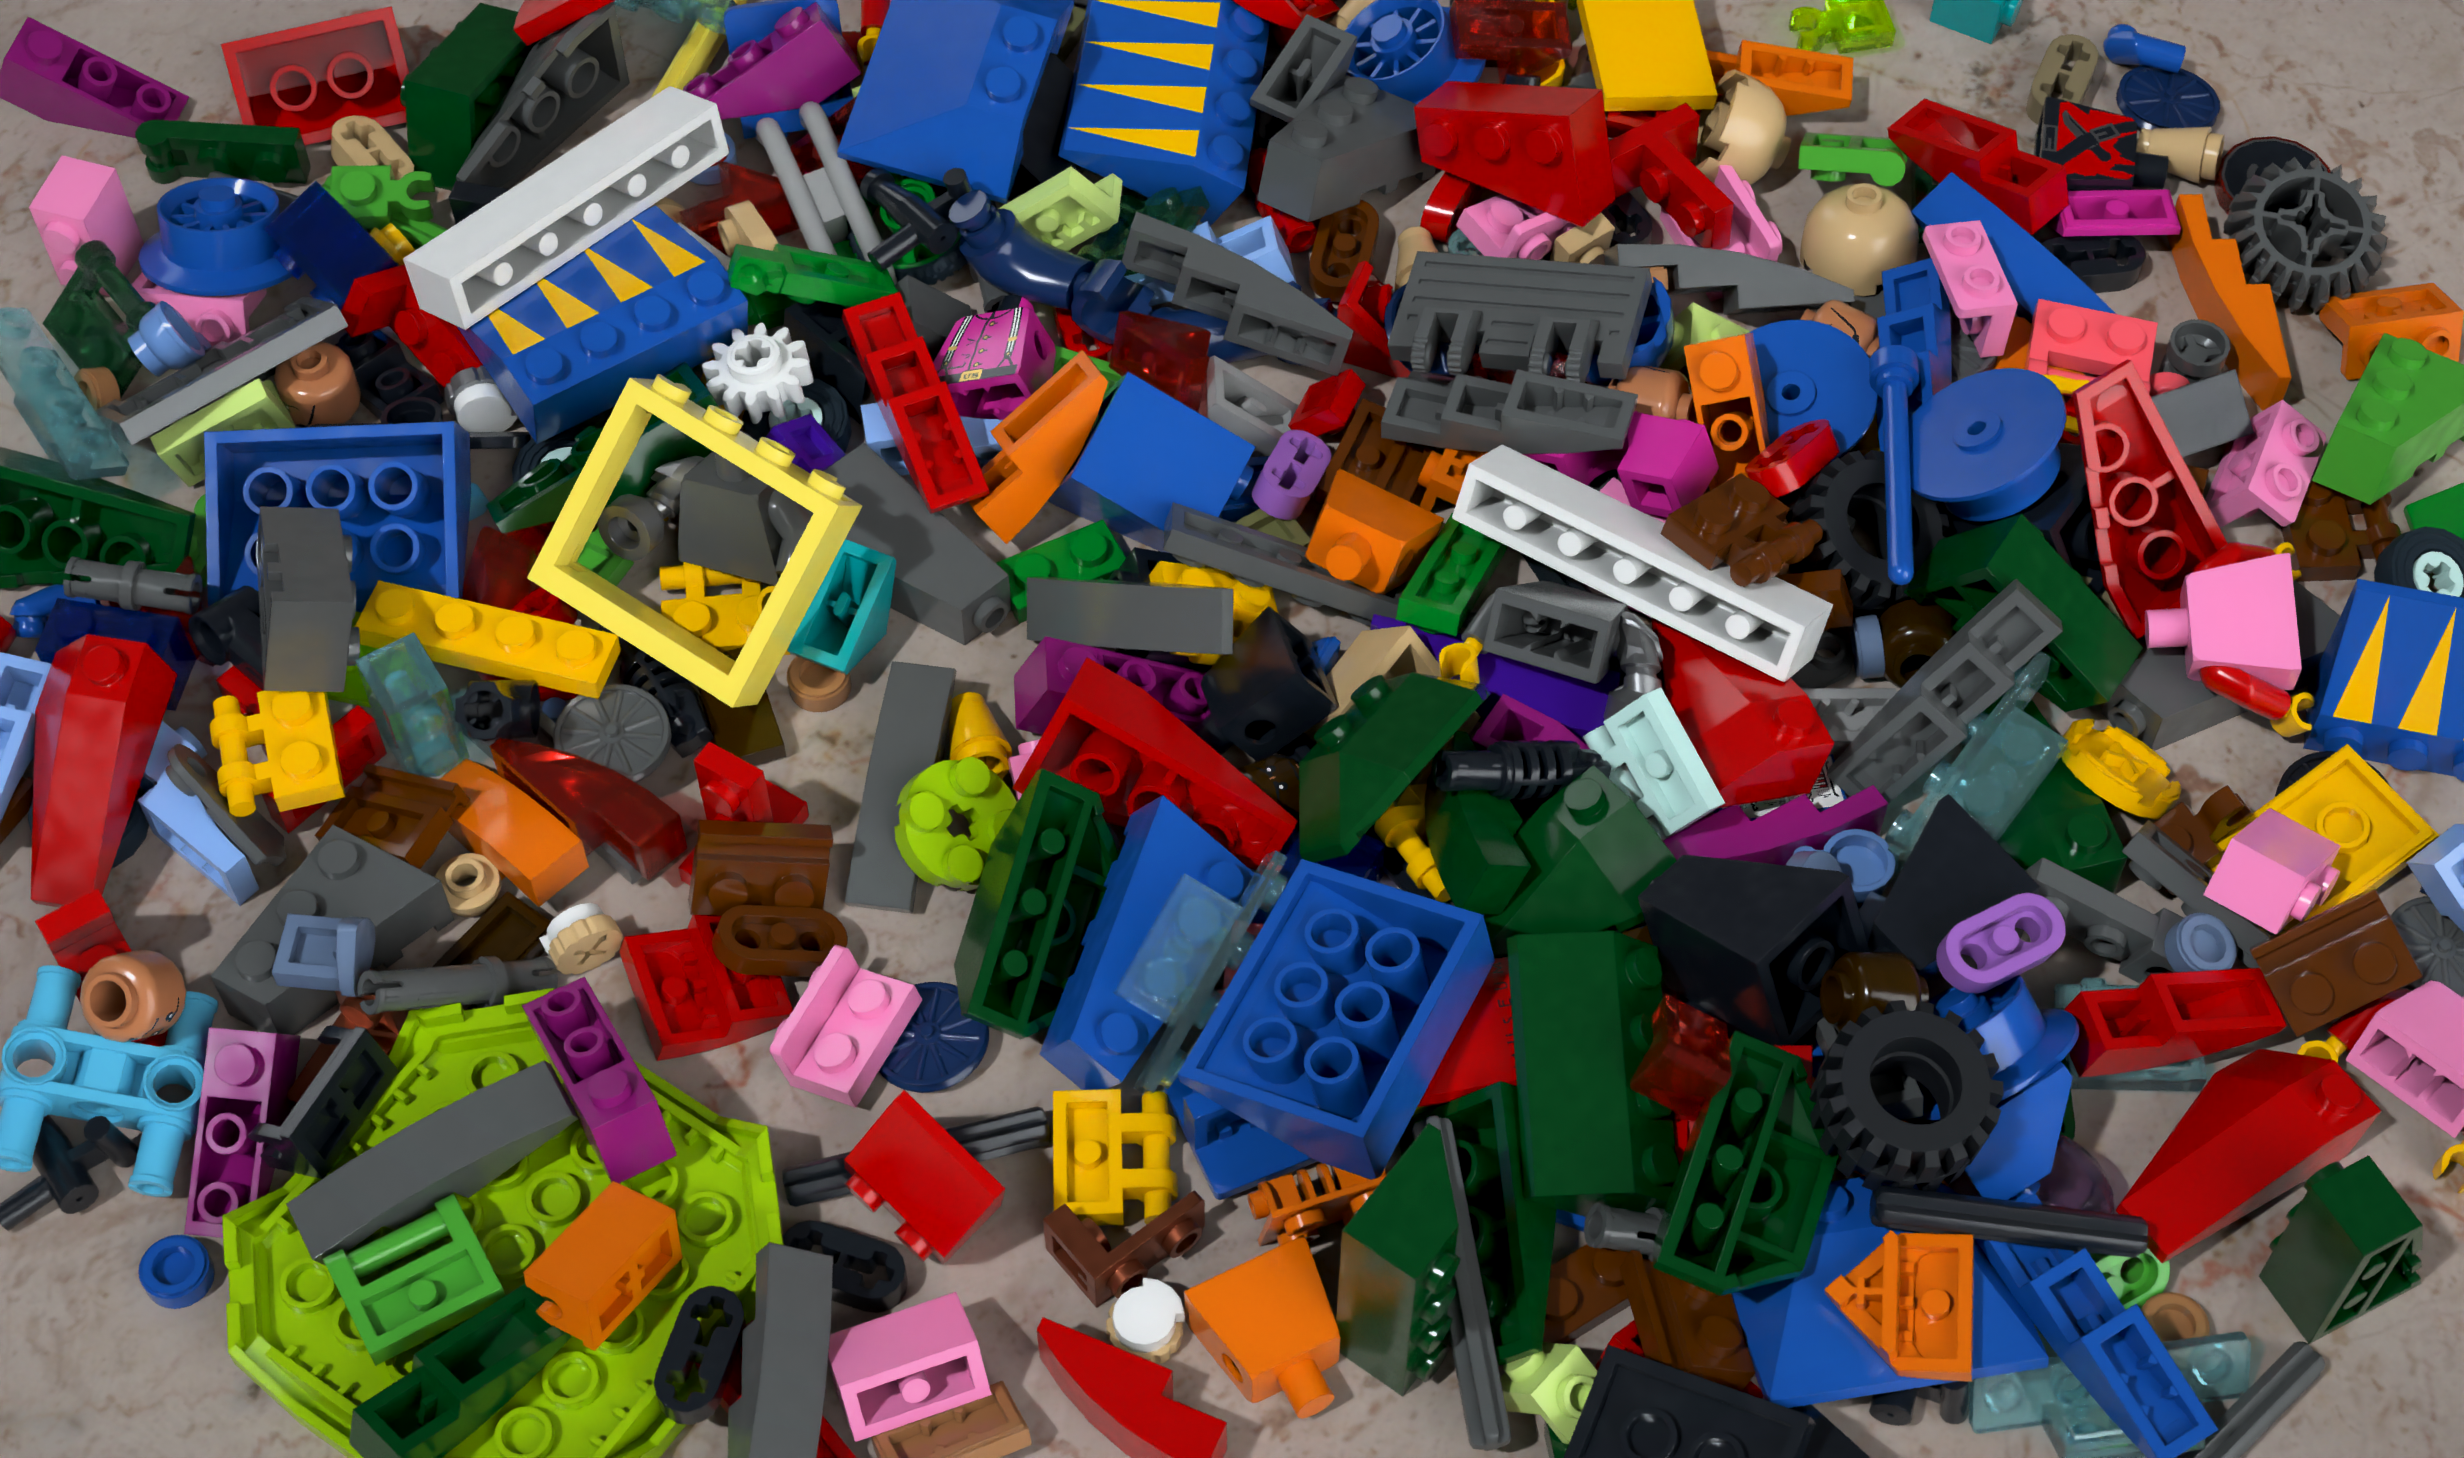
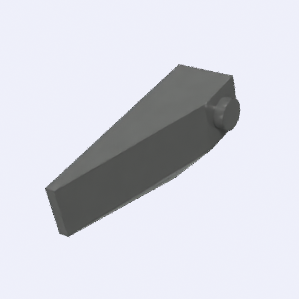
(551, 97)

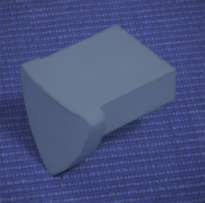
(324, 953)

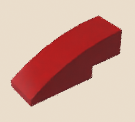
(1985, 158)
(2171, 1020)
(1127, 1397)

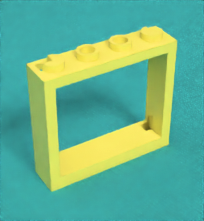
(558, 572)

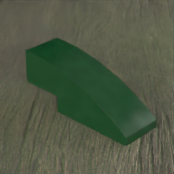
(1474, 843)
(458, 1381)

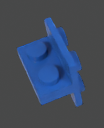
(1229, 1148)

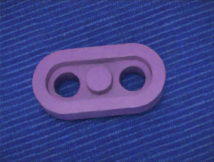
(1996, 945)

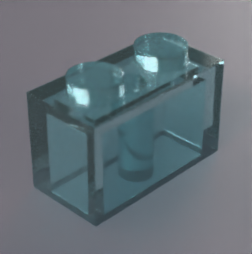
(412, 707)

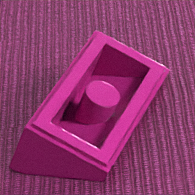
(2117, 213)

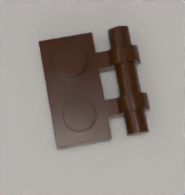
(1728, 523)
(2324, 536)

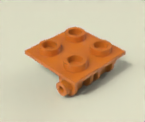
(1292, 1218)

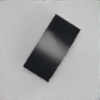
(384, 371)

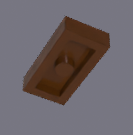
(1584, 1293)

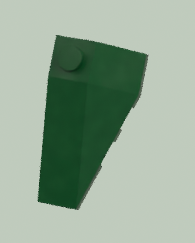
(545, 489)
(56, 517)
(2065, 825)
(1587, 864)
(1509, 1232)

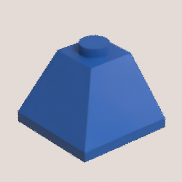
(2023, 1140)

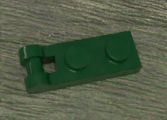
(234, 149)

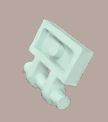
(1656, 764)

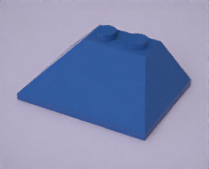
(954, 89)
(1814, 1355)

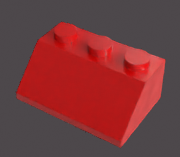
(321, 74)

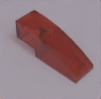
(595, 803)

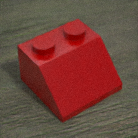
(922, 1180)

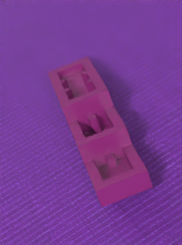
(1780, 831)

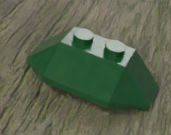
(1374, 754)
(1034, 906)
(1747, 1178)

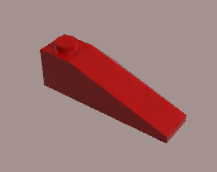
(1747, 727)
(1136, 750)

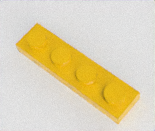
(491, 639)

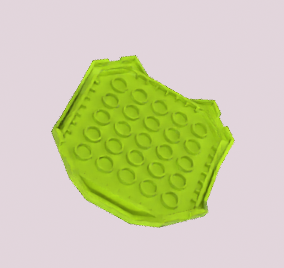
(308, 1356)

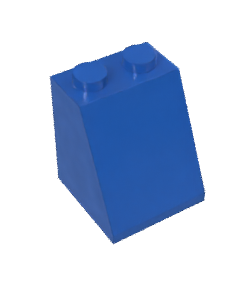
(1146, 457)

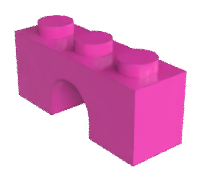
(1660, 464)

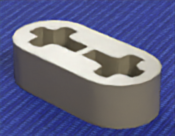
(2052, 77)

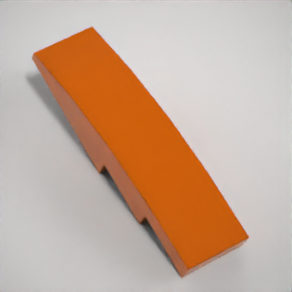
(1799, 77)
(2219, 294)

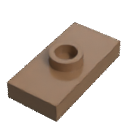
(973, 1430)

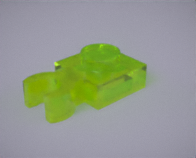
(1846, 23)

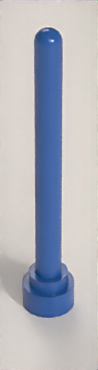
(1894, 378)

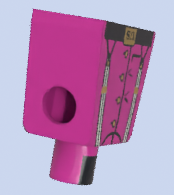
(996, 359)

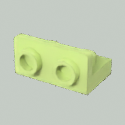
(1069, 208)
(243, 408)

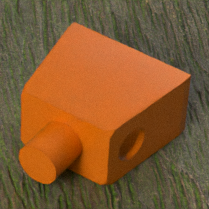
(1370, 535)
(1270, 1327)

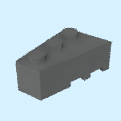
(1342, 148)
(305, 599)
(335, 881)

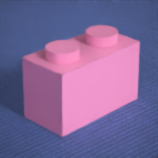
(83, 205)
(2274, 872)
(906, 1366)

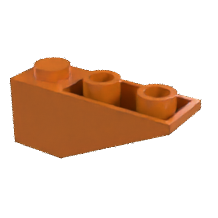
(1729, 401)

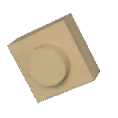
(1584, 243)

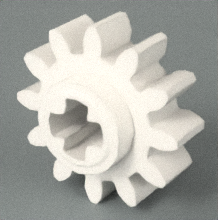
(758, 372)

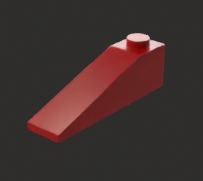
(2141, 497)
(90, 758)
(2245, 1143)

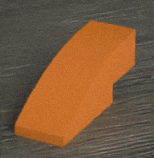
(1039, 446)
(514, 833)

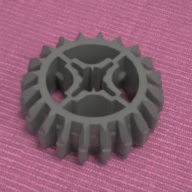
(2333, 225)

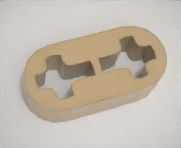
(355, 133)

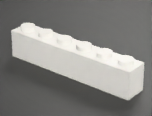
(566, 207)
(1629, 560)

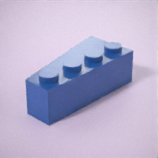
(1094, 1031)

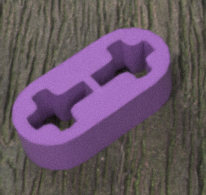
(1297, 477)

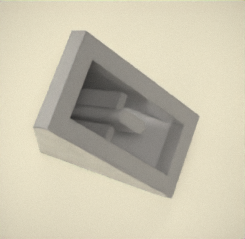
(1246, 407)

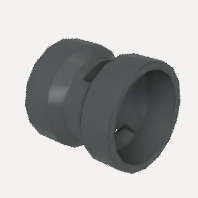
(2196, 350)

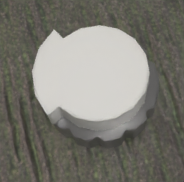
(478, 402)

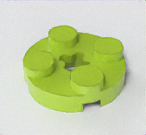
(924, 817)

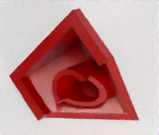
(1364, 312)

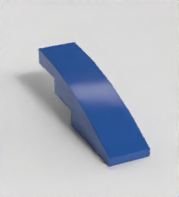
(2025, 262)
(1920, 320)
(2104, 1344)

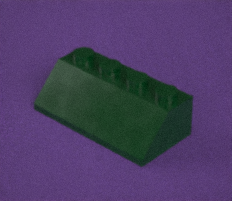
(1578, 1039)
(1401, 1269)

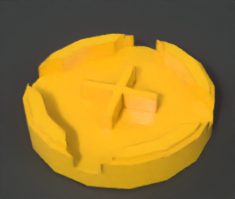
(2120, 769)

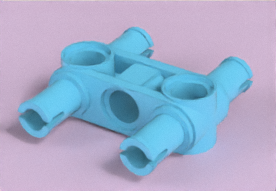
(102, 1079)

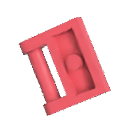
(2087, 341)

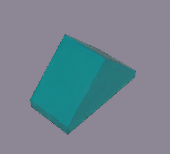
(848, 609)

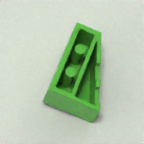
(2395, 420)

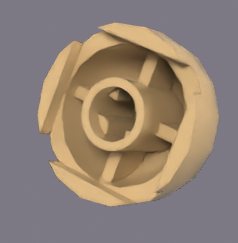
(1742, 129)
(1858, 235)

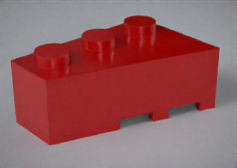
(1523, 143)

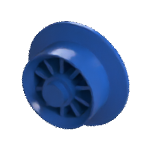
(1408, 48)
(214, 239)
(1814, 375)
(1988, 443)
(2019, 1034)

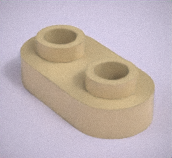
(745, 227)

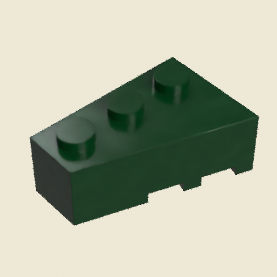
(459, 90)
(1980, 563)
(2343, 1249)

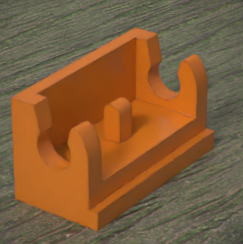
(605, 1263)

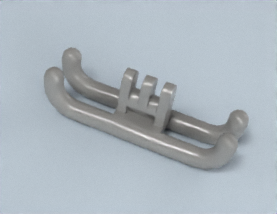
(824, 196)

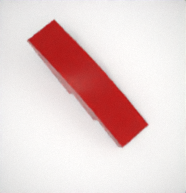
(915, 403)

